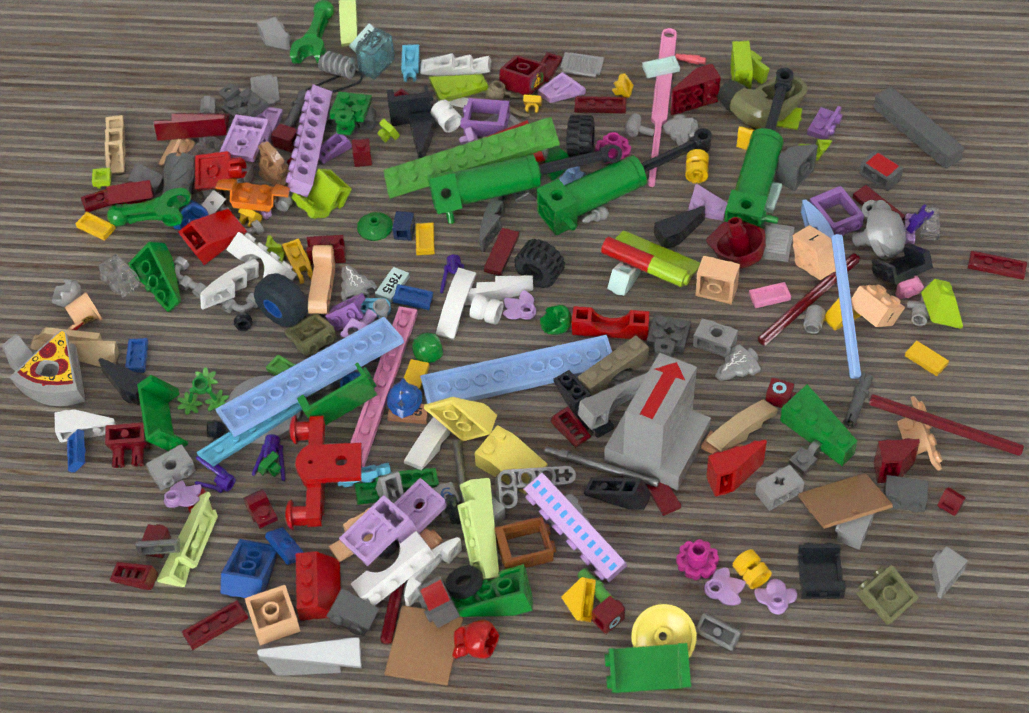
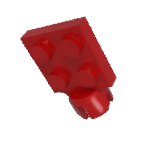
(215, 167)

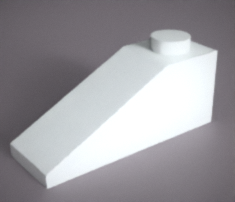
(70, 420)

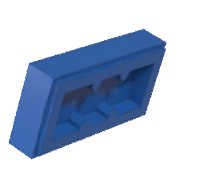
(413, 297)
(137, 355)
(76, 450)
(283, 544)

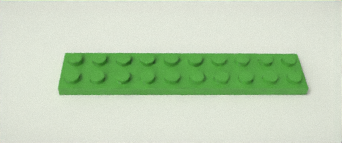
(488, 150)

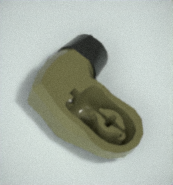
(754, 105)

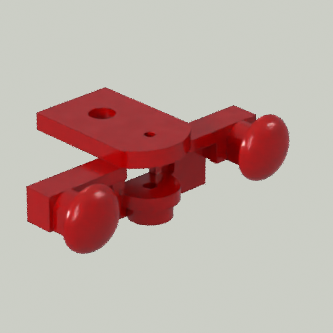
(318, 466)

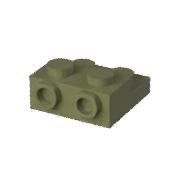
(311, 334)
(887, 593)

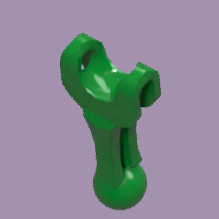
(312, 43)
(161, 208)

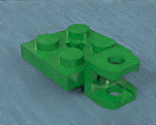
(346, 115)

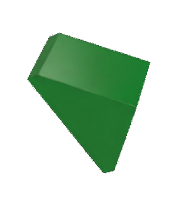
(556, 153)

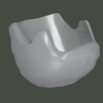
(66, 293)

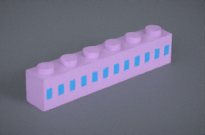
(575, 528)

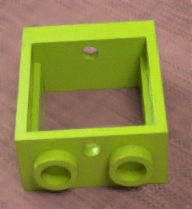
(741, 63)

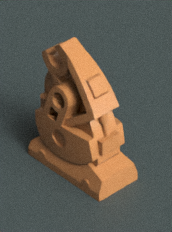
(272, 165)

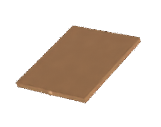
(845, 500)
(422, 649)

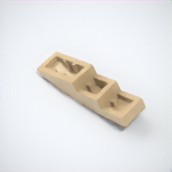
(115, 144)
(738, 427)

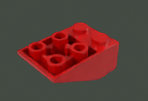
(211, 234)
(733, 467)

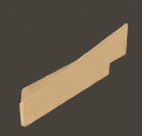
(88, 344)

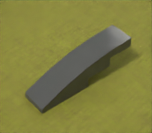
(491, 221)

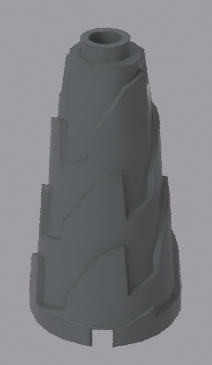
(179, 172)

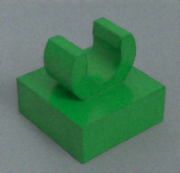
(270, 464)

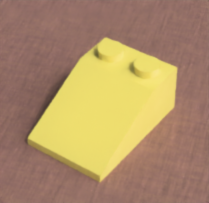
(463, 417)
(506, 451)

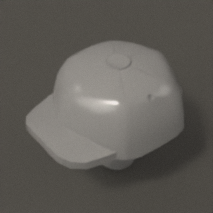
(883, 231)

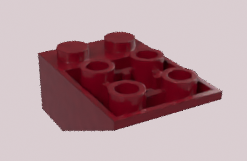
(696, 90)

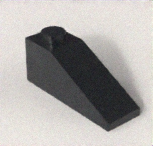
(422, 131)
(678, 227)
(123, 380)
(622, 492)

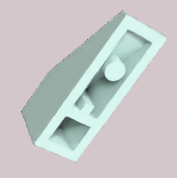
(623, 278)

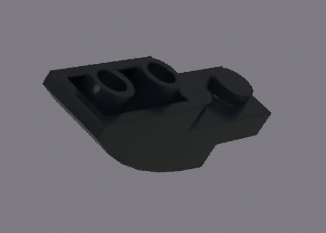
(573, 393)

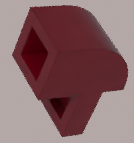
(260, 508)

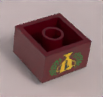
(522, 75)

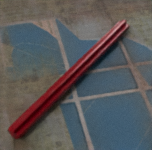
(804, 303)
(946, 425)
(393, 608)

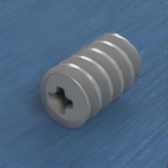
(337, 64)

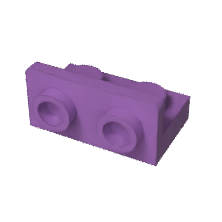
(825, 123)
(344, 311)

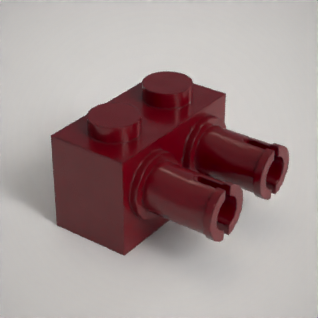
(126, 437)

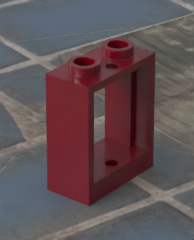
(129, 193)

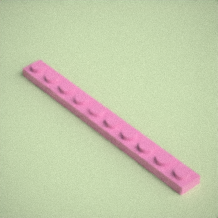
(384, 379)

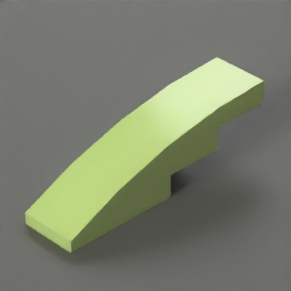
(348, 21)

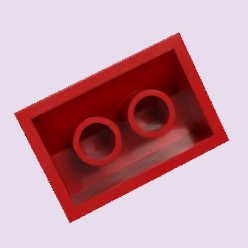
(316, 584)

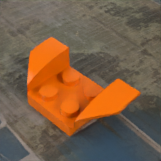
(252, 196)

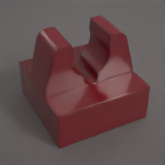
(951, 501)

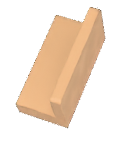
(178, 146)

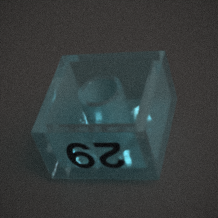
(375, 53)

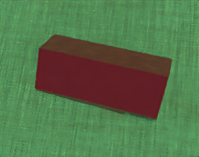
(191, 126)

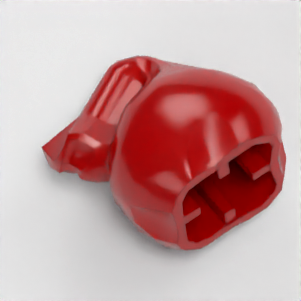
(475, 639)

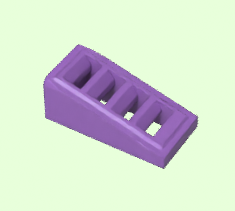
(341, 145)

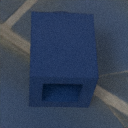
(403, 225)

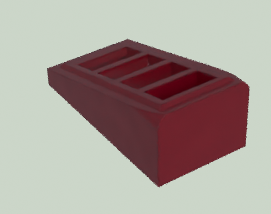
(571, 418)
(145, 581)

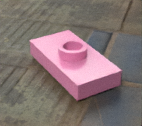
(769, 295)

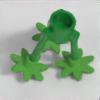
(202, 385)

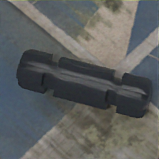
(451, 504)

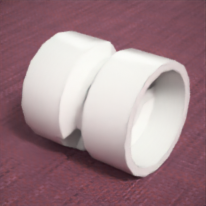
(446, 116)
(486, 309)

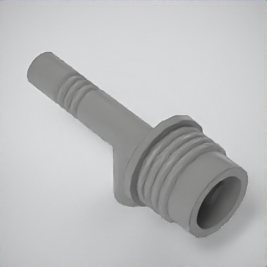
(919, 311)

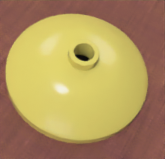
(665, 619)

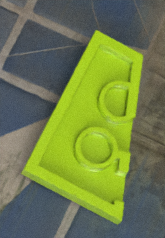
(457, 86)

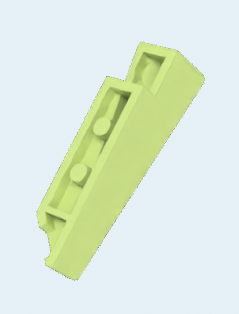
(478, 526)
(192, 543)

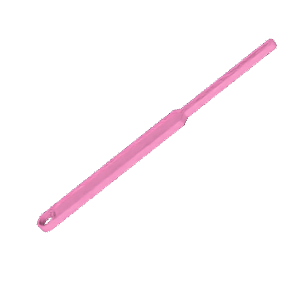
(661, 96)

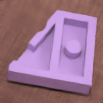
(561, 88)

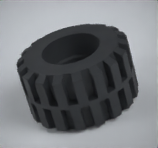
(580, 135)
(540, 261)

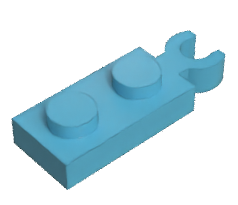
(410, 61)
(369, 474)

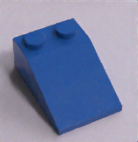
(248, 569)

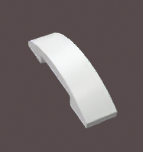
(455, 303)
(446, 551)

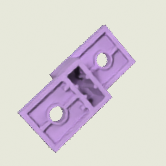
(249, 132)
(393, 521)

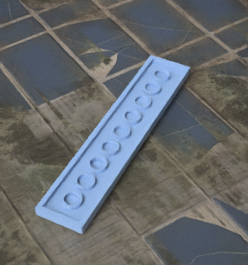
(515, 371)
(309, 376)

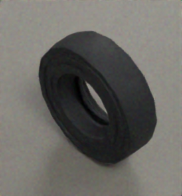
(468, 589)

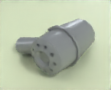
(633, 126)
(283, 203)

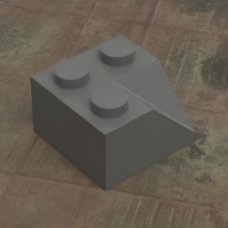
(796, 165)

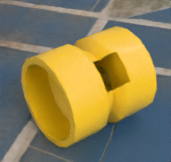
(697, 166)
(752, 569)

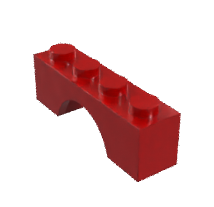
(589, 323)

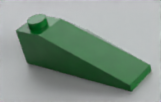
(157, 272)
(501, 596)

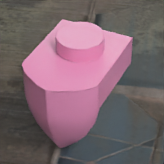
(909, 288)

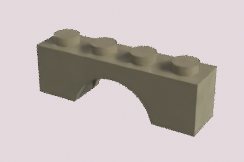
(629, 355)

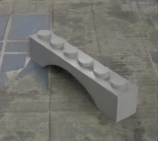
(598, 408)

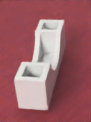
(246, 249)
(412, 557)

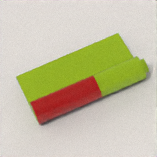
(651, 258)

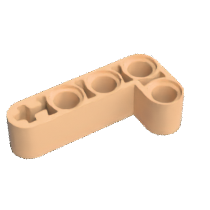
(322, 279)

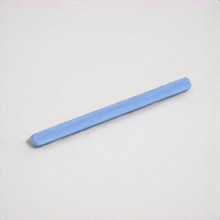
(846, 306)

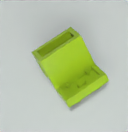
(325, 195)

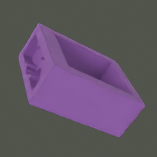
(485, 128)
(835, 197)

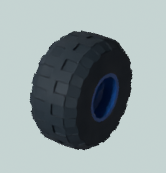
(281, 300)

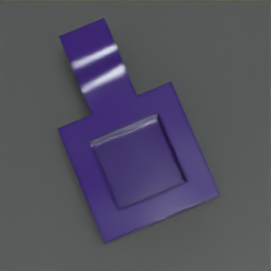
(917, 220)

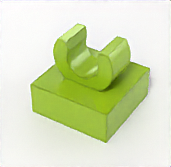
(387, 131)
(101, 177)

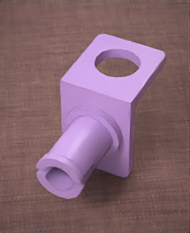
(368, 318)

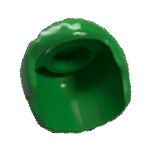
(556, 320)
(427, 347)

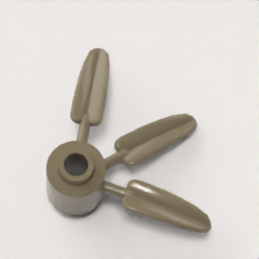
(496, 92)

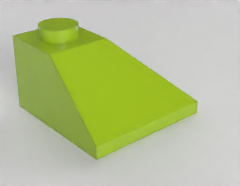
(942, 304)

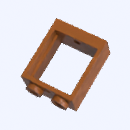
(521, 529)

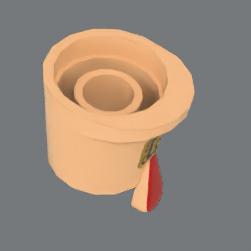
(82, 311)

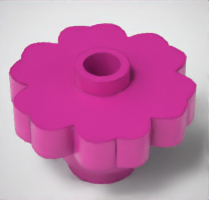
(616, 139)
(697, 559)

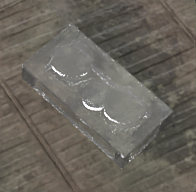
(931, 228)

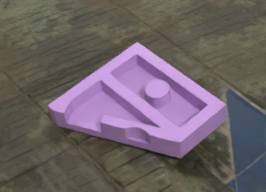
(714, 205)

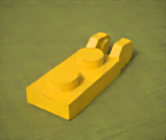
(297, 258)

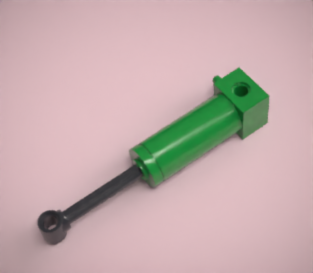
(760, 163)
(502, 178)
(562, 204)

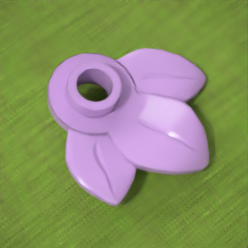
(520, 307)
(182, 495)
(727, 587)
(776, 596)

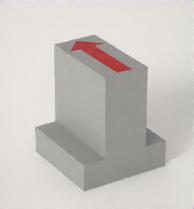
(659, 427)

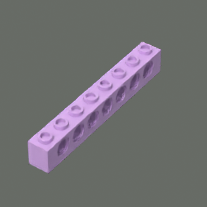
(309, 141)

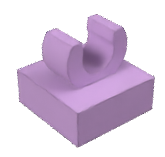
(470, 136)

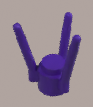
(453, 262)
(271, 443)
(223, 479)

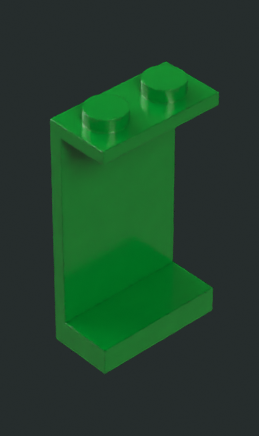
(342, 399)
(156, 414)
(648, 668)

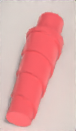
(694, 59)

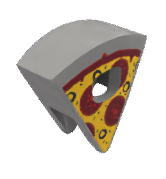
(52, 374)

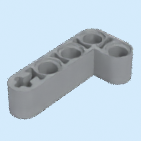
(516, 482)

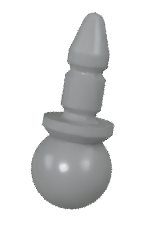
(596, 215)

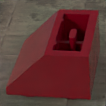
(894, 457)

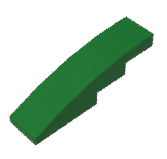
(367, 493)

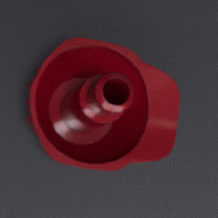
(738, 242)

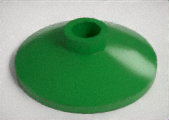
(374, 226)

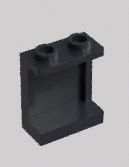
(403, 105)
(914, 262)
(820, 571)

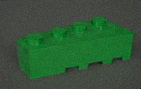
(815, 421)

